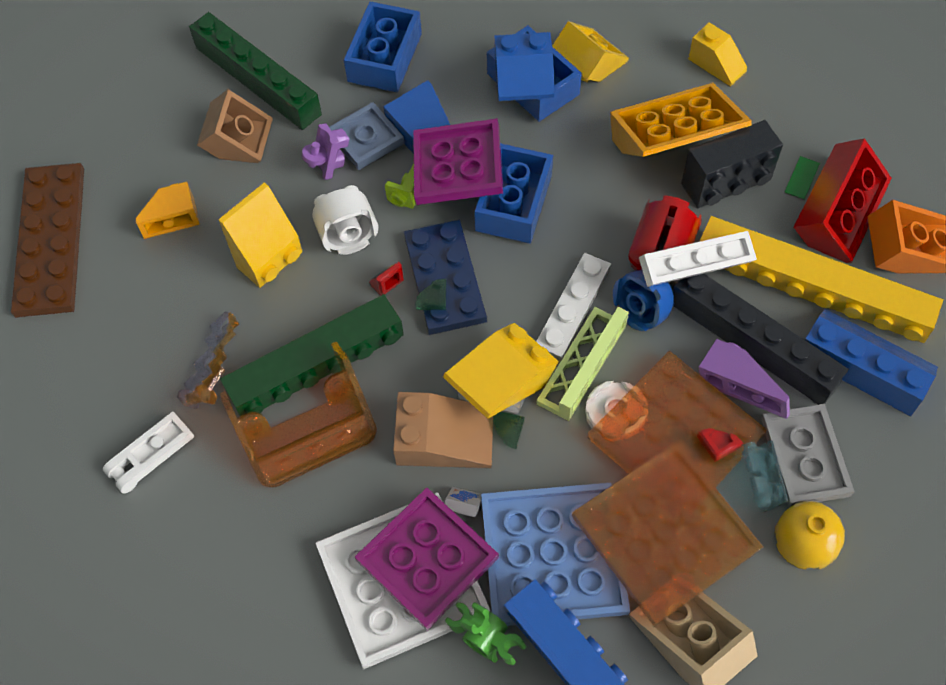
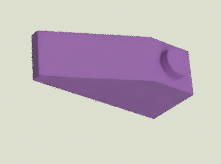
(740, 376)

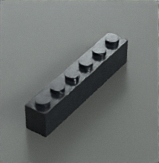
(761, 336)

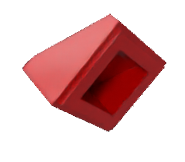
(387, 279)

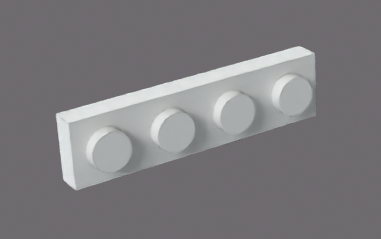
(697, 258)
(573, 305)

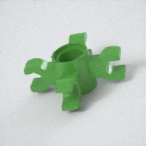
(485, 633)

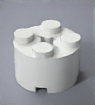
(344, 220)

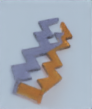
(195, 392)

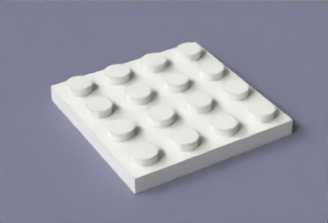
(372, 615)

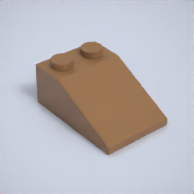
(441, 432)

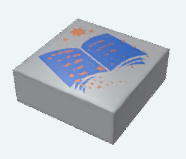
(464, 501)

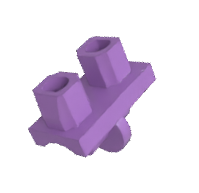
(326, 150)

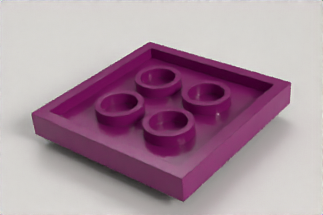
(457, 161)
(427, 558)

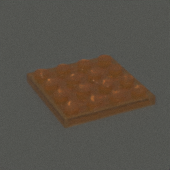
(672, 408)
(666, 533)

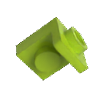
(403, 193)

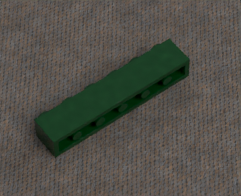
(256, 70)
(311, 356)

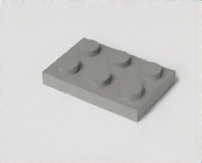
(808, 455)

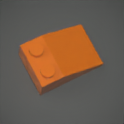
(908, 239)

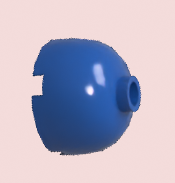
(645, 304)

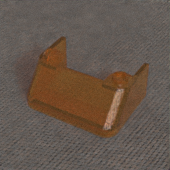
(311, 437)

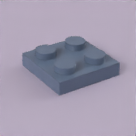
(369, 135)

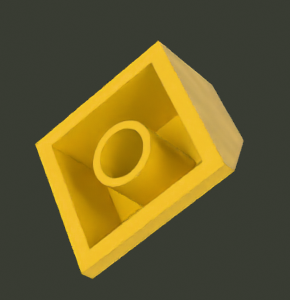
(589, 52)

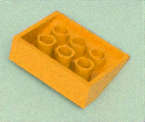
(675, 120)

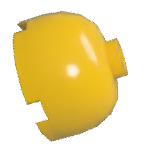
(809, 535)

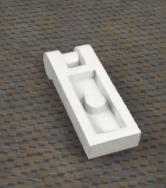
(148, 452)

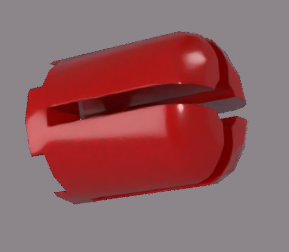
(657, 222)

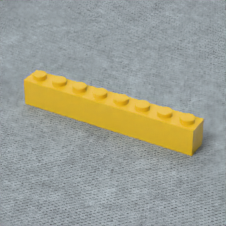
(834, 284)

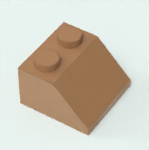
(234, 129)

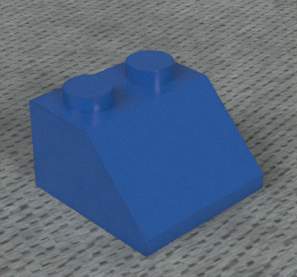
(524, 66)

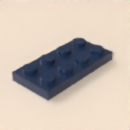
(443, 254)

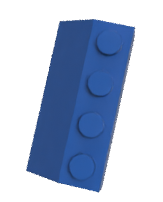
(874, 362)
(558, 639)

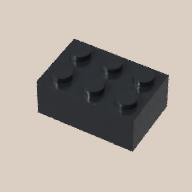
(731, 164)

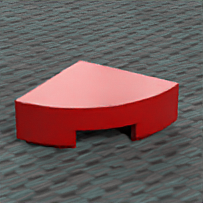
(718, 442)

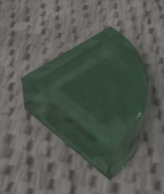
(433, 296)
(509, 427)

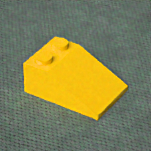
(260, 236)
(502, 370)

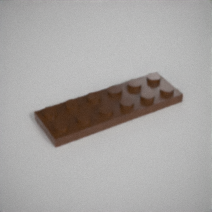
(48, 240)

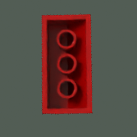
(841, 200)

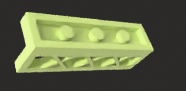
(588, 365)

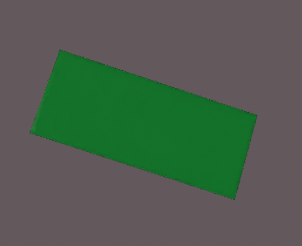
(802, 177)

